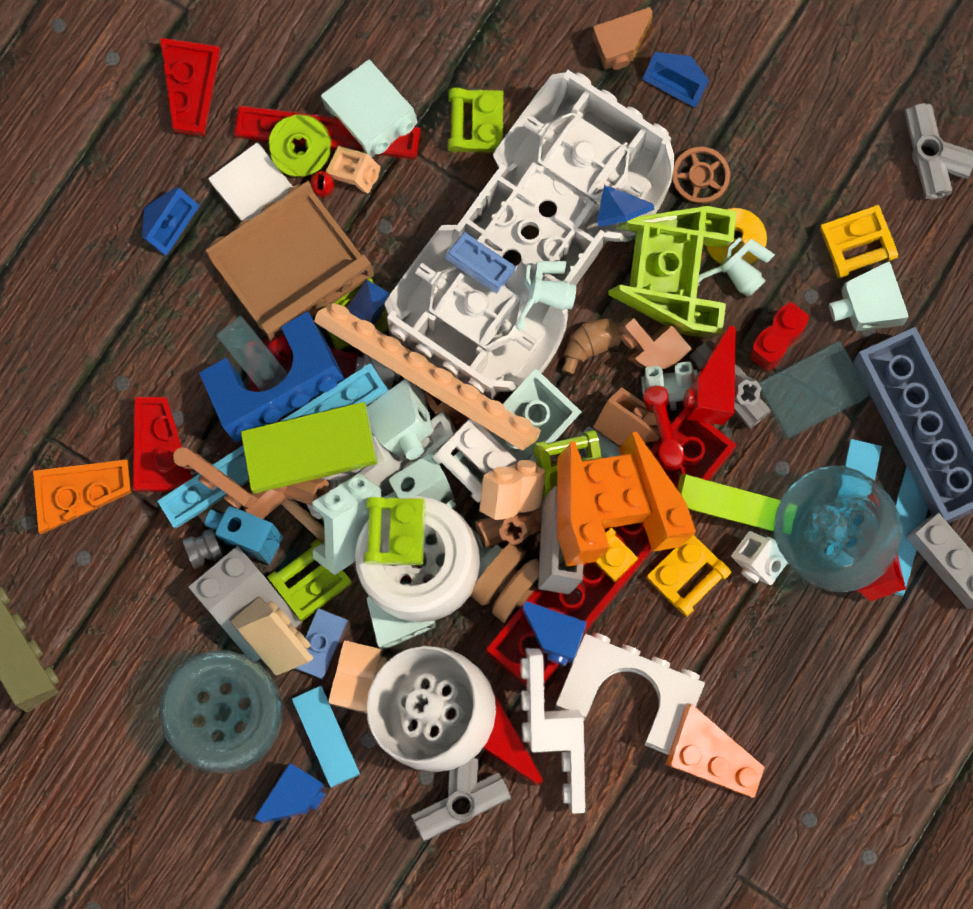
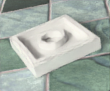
(250, 183)

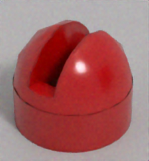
(328, 184)
(279, 347)

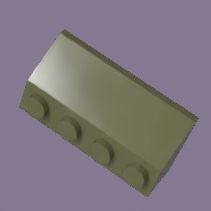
(20, 664)

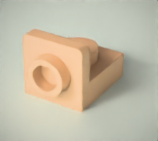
(354, 168)

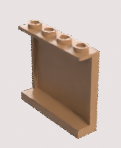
(289, 261)

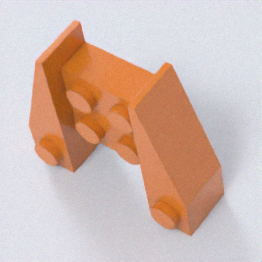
(616, 494)

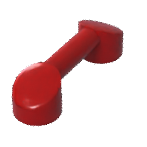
(671, 451)

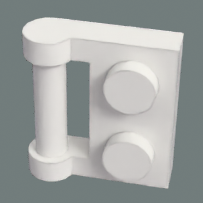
(479, 449)

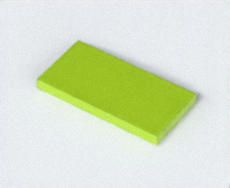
(309, 447)

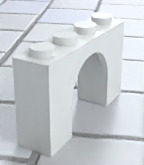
(600, 660)

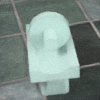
(675, 383)

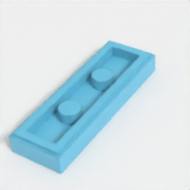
(326, 736)

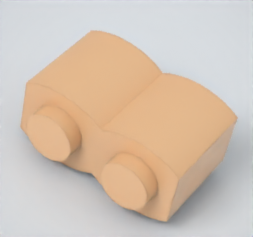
(512, 490)
(355, 676)

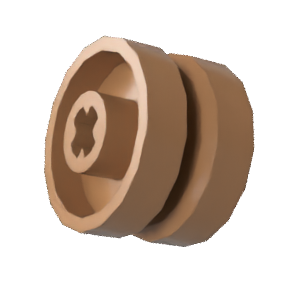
(507, 580)

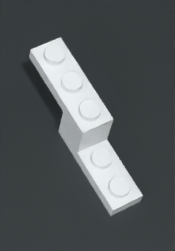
(390, 464)
(554, 731)

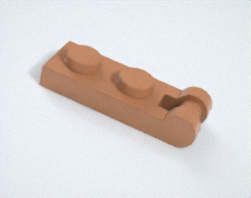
(214, 477)

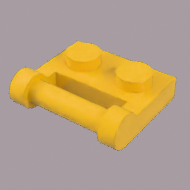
(856, 231)
(681, 567)

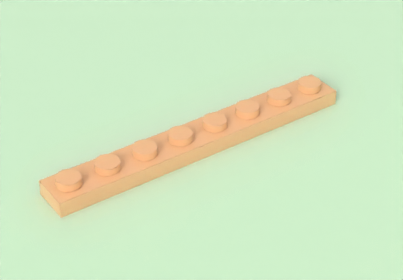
(427, 376)

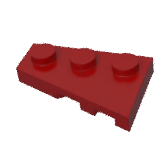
(190, 83)
(154, 447)

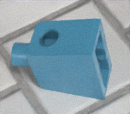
(255, 536)

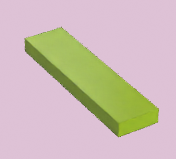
(728, 502)

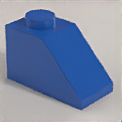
(555, 632)
(292, 796)

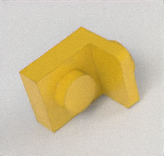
(616, 558)

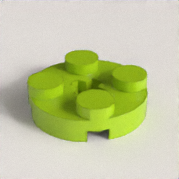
(282, 147)

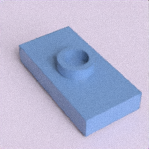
(480, 262)
(324, 639)

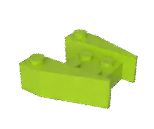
(669, 268)

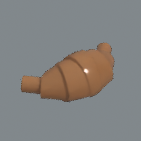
(590, 340)

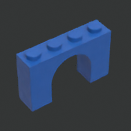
(311, 375)

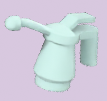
(743, 275)
(553, 293)

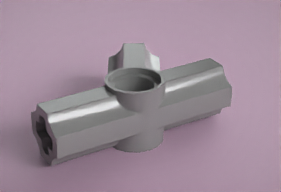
(947, 157)
(747, 390)
(462, 786)

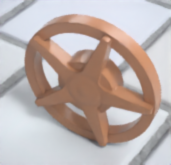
(701, 175)

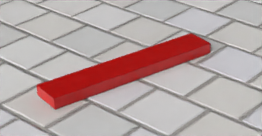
(258, 124)

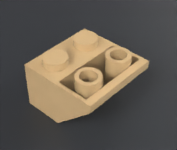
(269, 635)

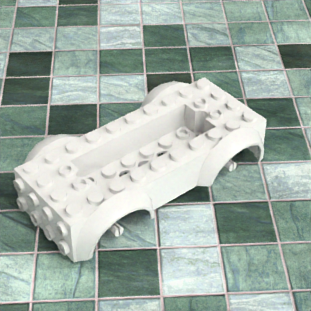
(555, 152)

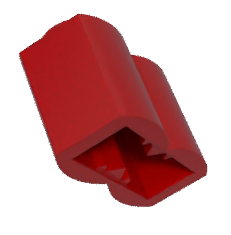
(783, 333)

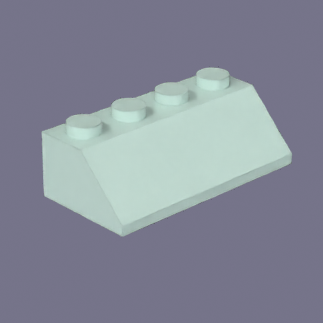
(543, 407)

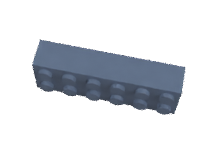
(922, 421)

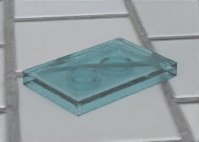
(814, 390)

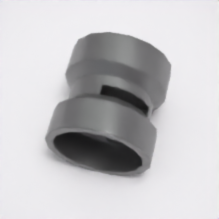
(203, 547)

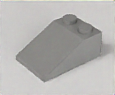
(231, 588)

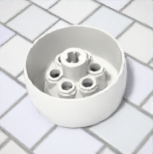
(451, 581)
(399, 698)

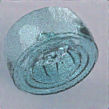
(814, 505)
(207, 674)

